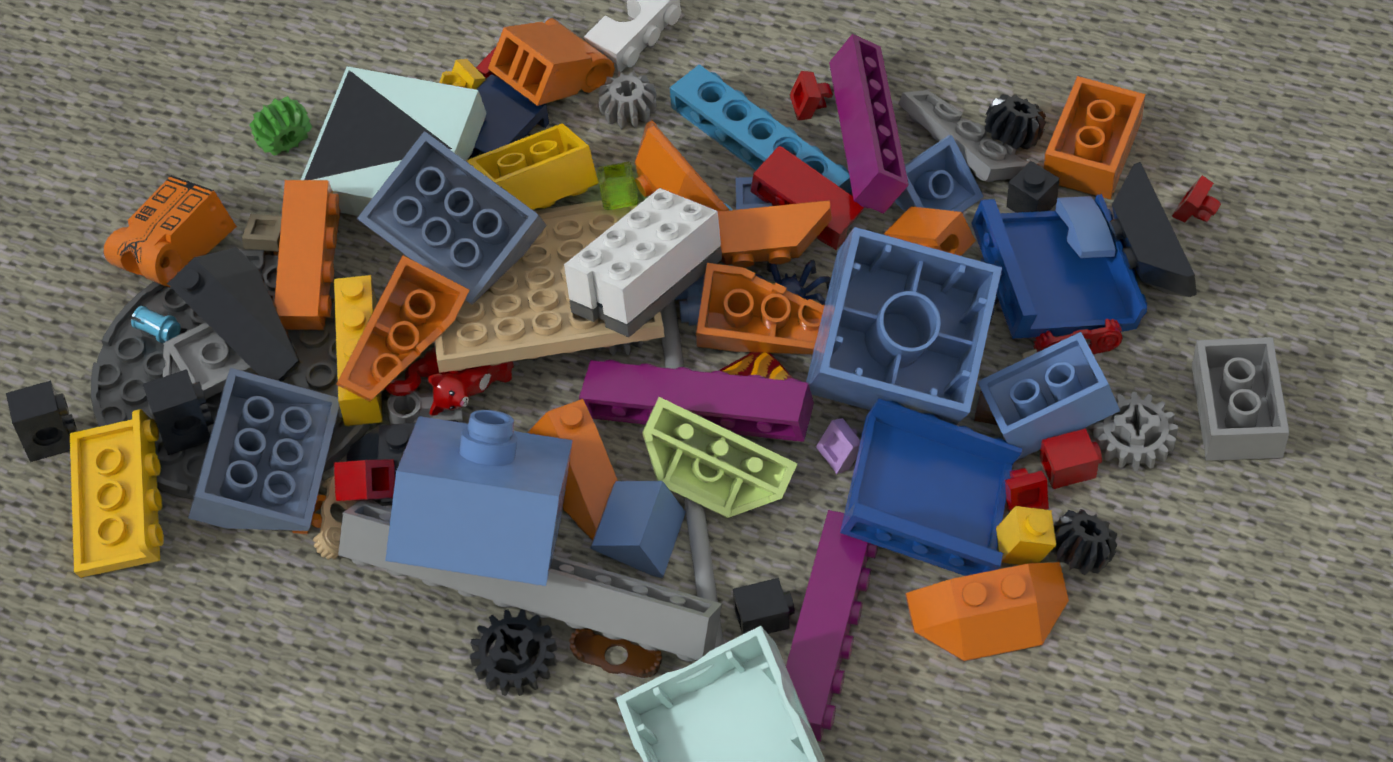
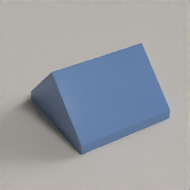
(940, 180)
(640, 525)

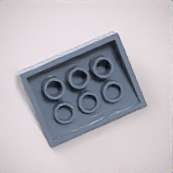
(451, 217)
(264, 455)

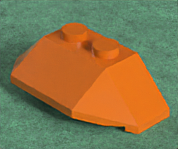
(665, 168)
(771, 232)
(990, 610)

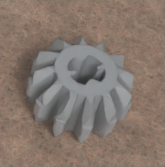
(627, 99)

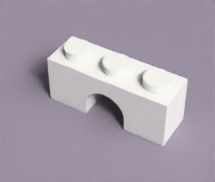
(626, 40)

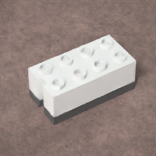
(643, 261)

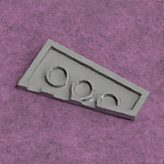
(982, 154)

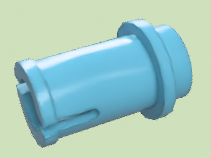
(156, 324)

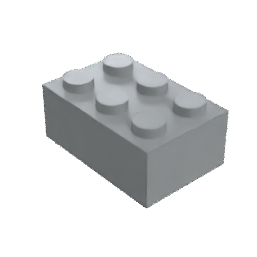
(1239, 399)

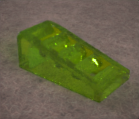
(617, 185)

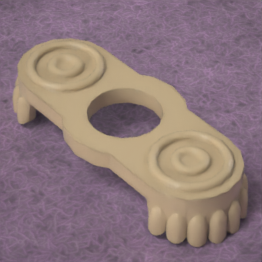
(329, 537)

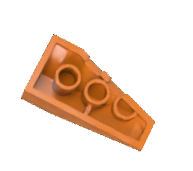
(754, 315)
(404, 323)
(589, 471)

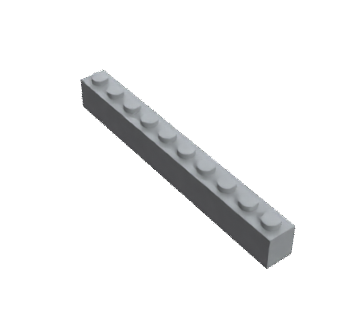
(573, 593)

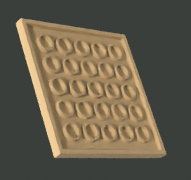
(530, 306)

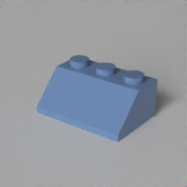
(1049, 394)

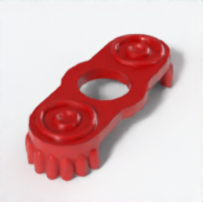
(1101, 339)

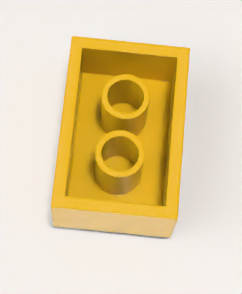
(541, 167)

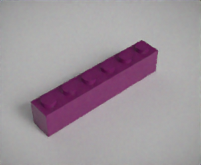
(868, 124)
(735, 402)
(825, 621)

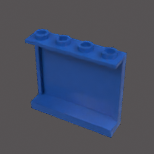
(1047, 282)
(929, 489)

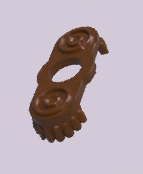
(592, 648)

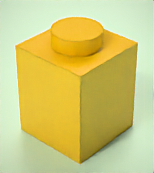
(1026, 535)

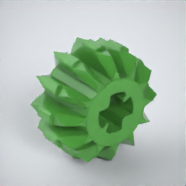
(280, 125)

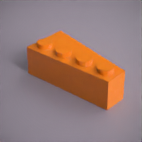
(306, 254)

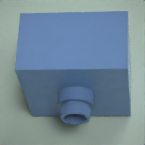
(903, 326)
(479, 498)

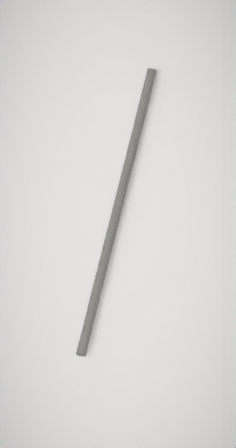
(694, 512)

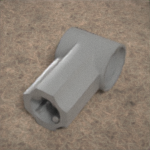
(420, 406)

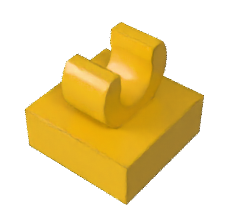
(463, 75)

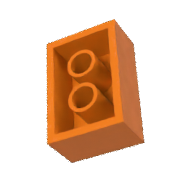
(1094, 136)

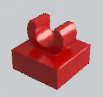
(808, 95)
(1197, 202)
(1027, 490)

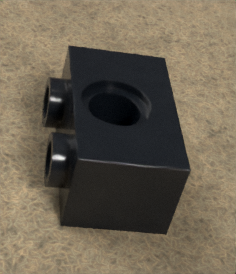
(179, 411)
(41, 420)

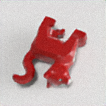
(450, 388)

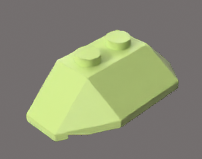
(712, 462)

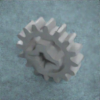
(1152, 425)

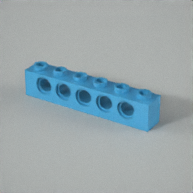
(743, 126)

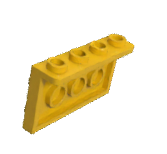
(115, 496)

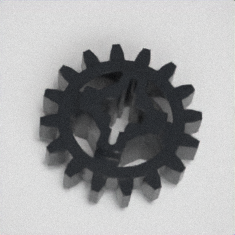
(522, 636)

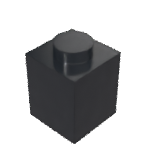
(1032, 190)
(763, 606)

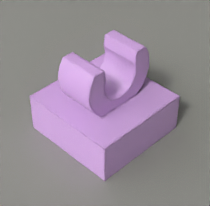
(839, 445)

